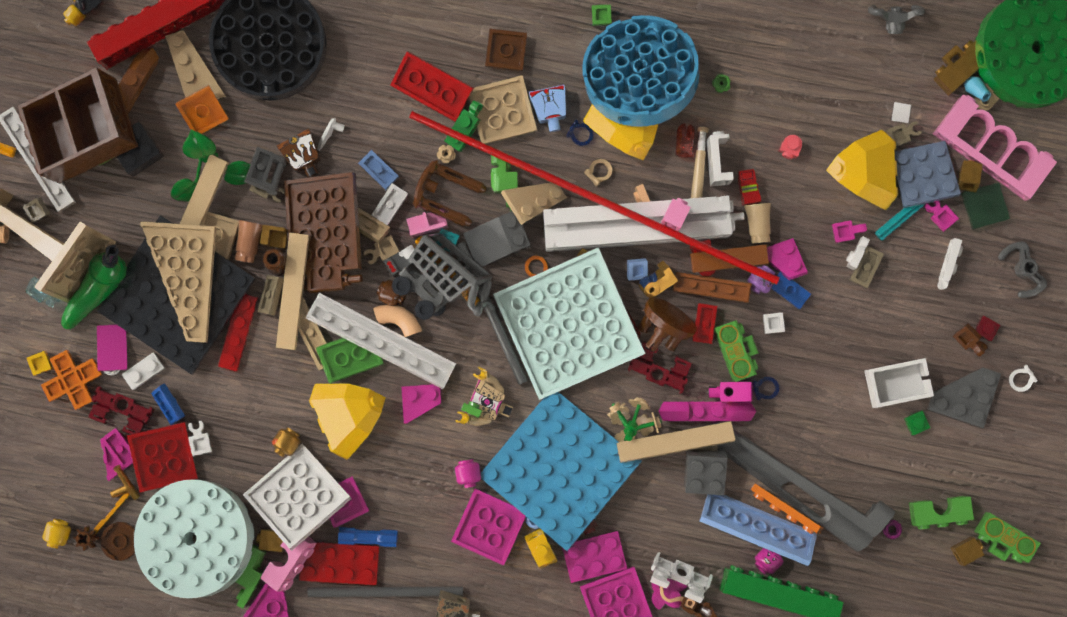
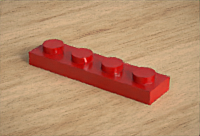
(238, 333)

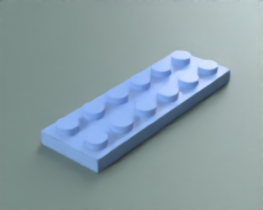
(759, 528)

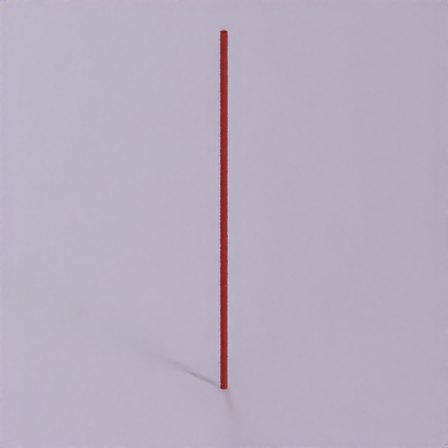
(595, 198)

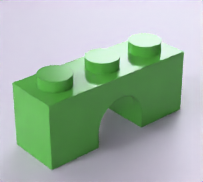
(958, 511)

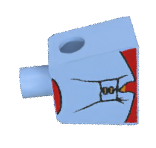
(549, 106)

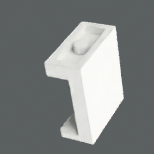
(715, 175)

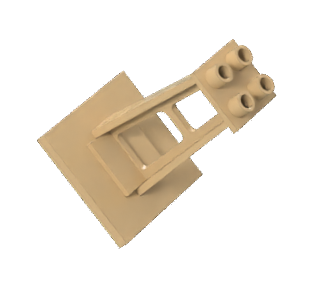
(68, 259)

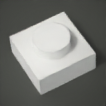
(773, 323)

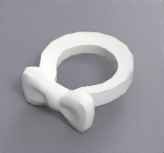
(1026, 369)

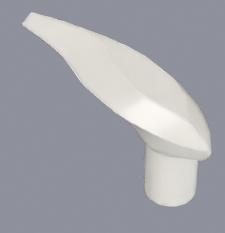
(328, 132)

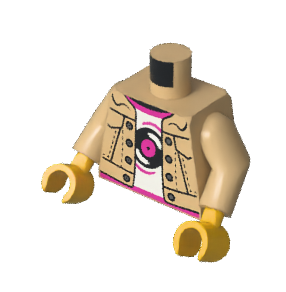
(490, 397)

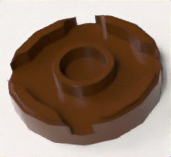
(118, 541)

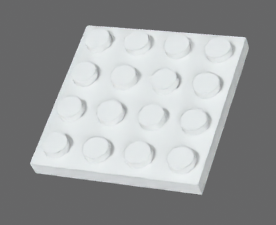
(297, 497)

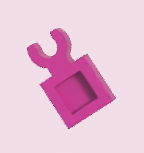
(942, 217)

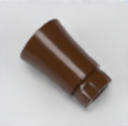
(279, 267)

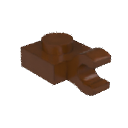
(969, 338)

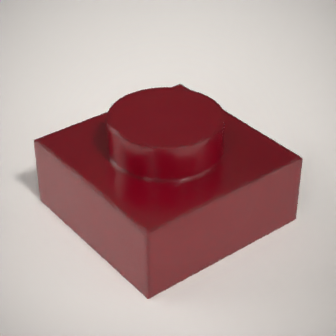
(987, 328)

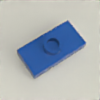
(791, 291)
(168, 404)

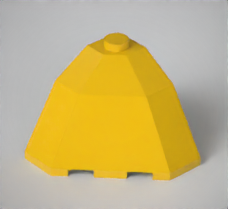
(629, 139)
(869, 169)
(346, 414)

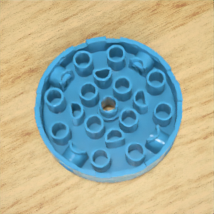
(641, 71)

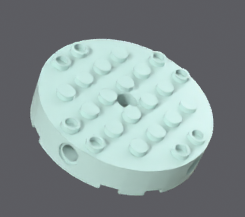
(166, 539)

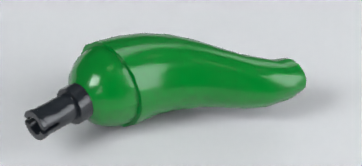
(101, 279)

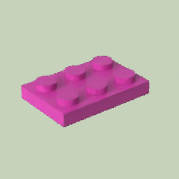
(595, 557)

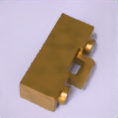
(956, 73)

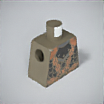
(454, 606)

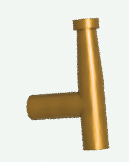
(128, 486)

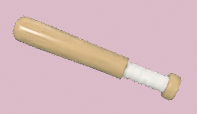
(698, 175)

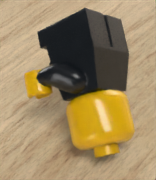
(76, 13)

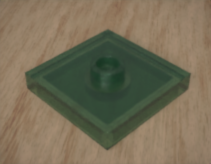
(985, 206)

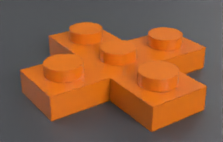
(71, 380)

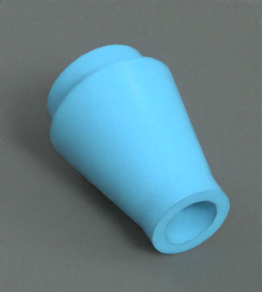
(976, 87)

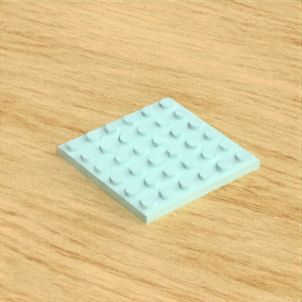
(569, 323)

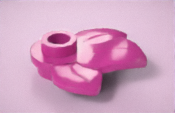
(670, 592)

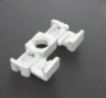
(666, 569)

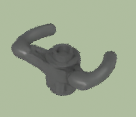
(896, 17)
(1025, 268)

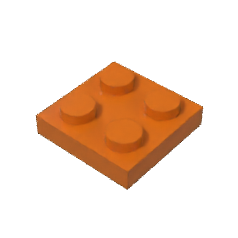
(202, 110)

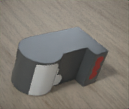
(400, 260)

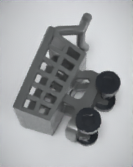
(435, 302)

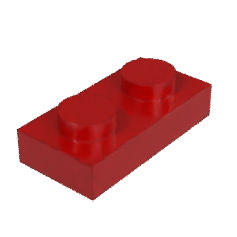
(705, 323)

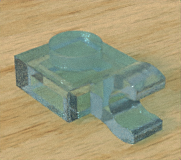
(40, 296)

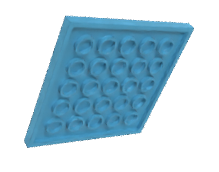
(559, 469)

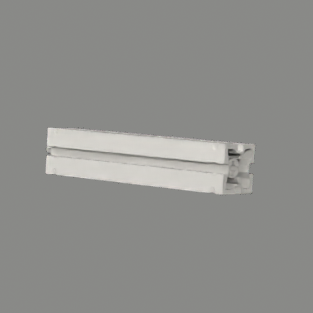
(603, 228)

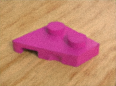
(787, 259)
(419, 400)
(116, 452)

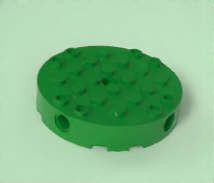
(1007, 55)

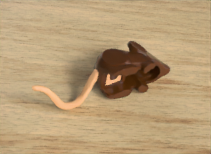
(692, 607)

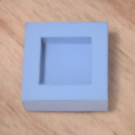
(637, 269)

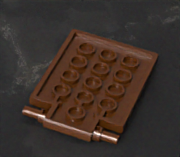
(328, 213)

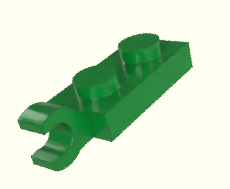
(465, 124)

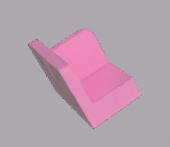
(426, 224)

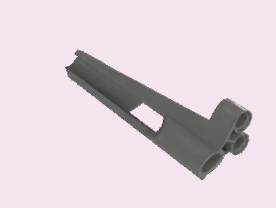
(840, 518)

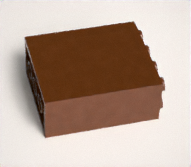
(77, 126)

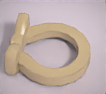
(589, 172)

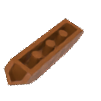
(137, 76)

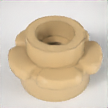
(451, 154)

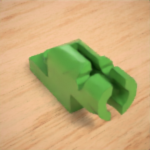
(502, 177)
(250, 577)

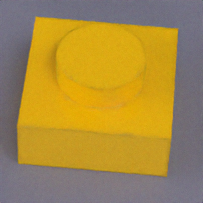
(39, 363)

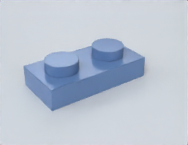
(378, 170)

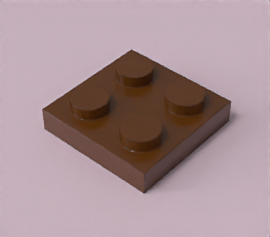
(506, 50)

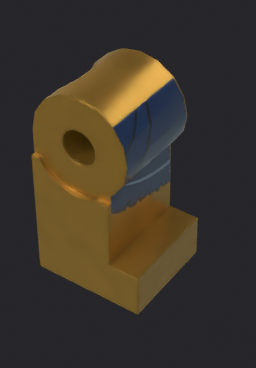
(658, 281)

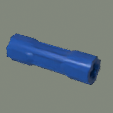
(352, 536)

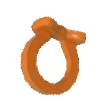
(535, 258)

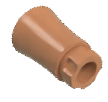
(248, 241)

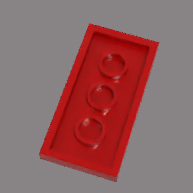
(431, 86)
(342, 564)

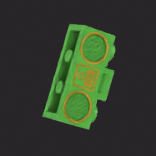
(733, 350)
(999, 532)

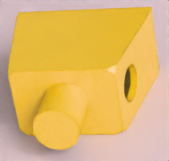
(540, 548)

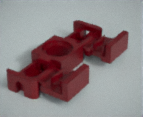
(675, 377)
(104, 403)

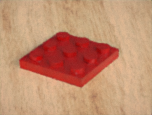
(161, 457)

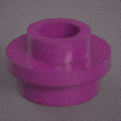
(898, 529)

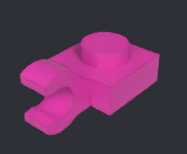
(845, 231)

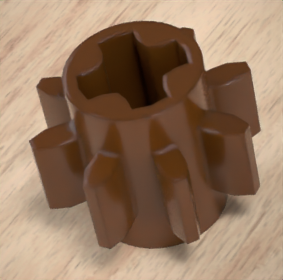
(80, 538)

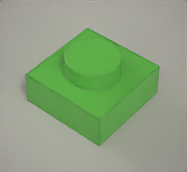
(601, 15)
(472, 408)

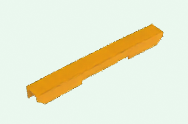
(118, 504)

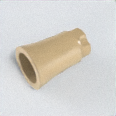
(759, 222)

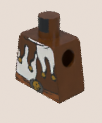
(301, 153)

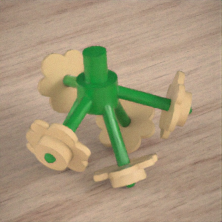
(642, 423)

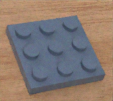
(925, 174)

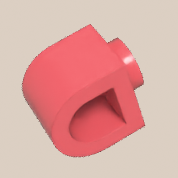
(791, 147)

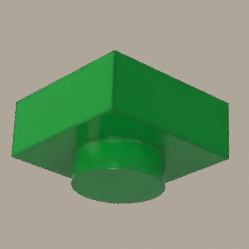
(916, 423)

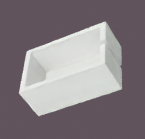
(898, 383)

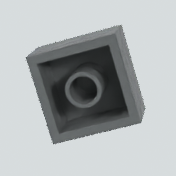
(705, 472)

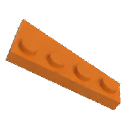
(792, 514)

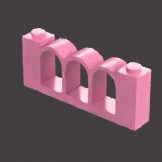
(1039, 162)

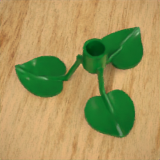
(201, 147)

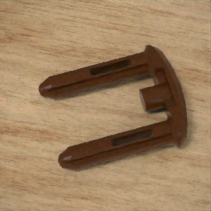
(426, 184)

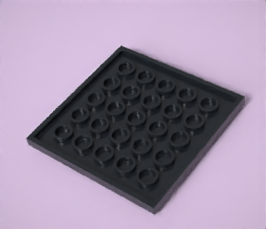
(146, 312)

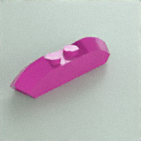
(707, 411)

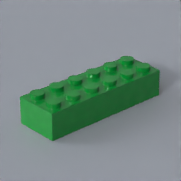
(776, 594)

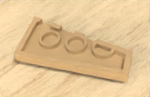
(190, 66)

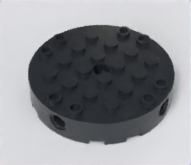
(274, 69)

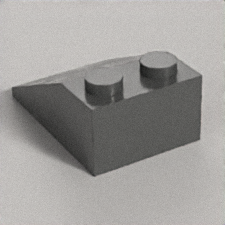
(497, 239)

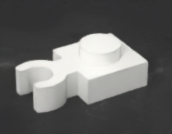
(854, 257)
(200, 442)

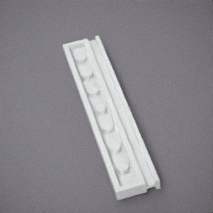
(380, 341)

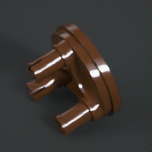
(668, 321)

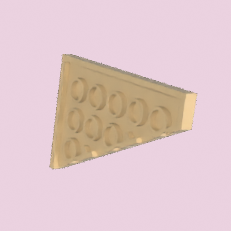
(186, 265)

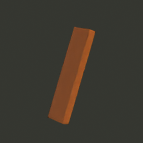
(753, 255)
(712, 287)

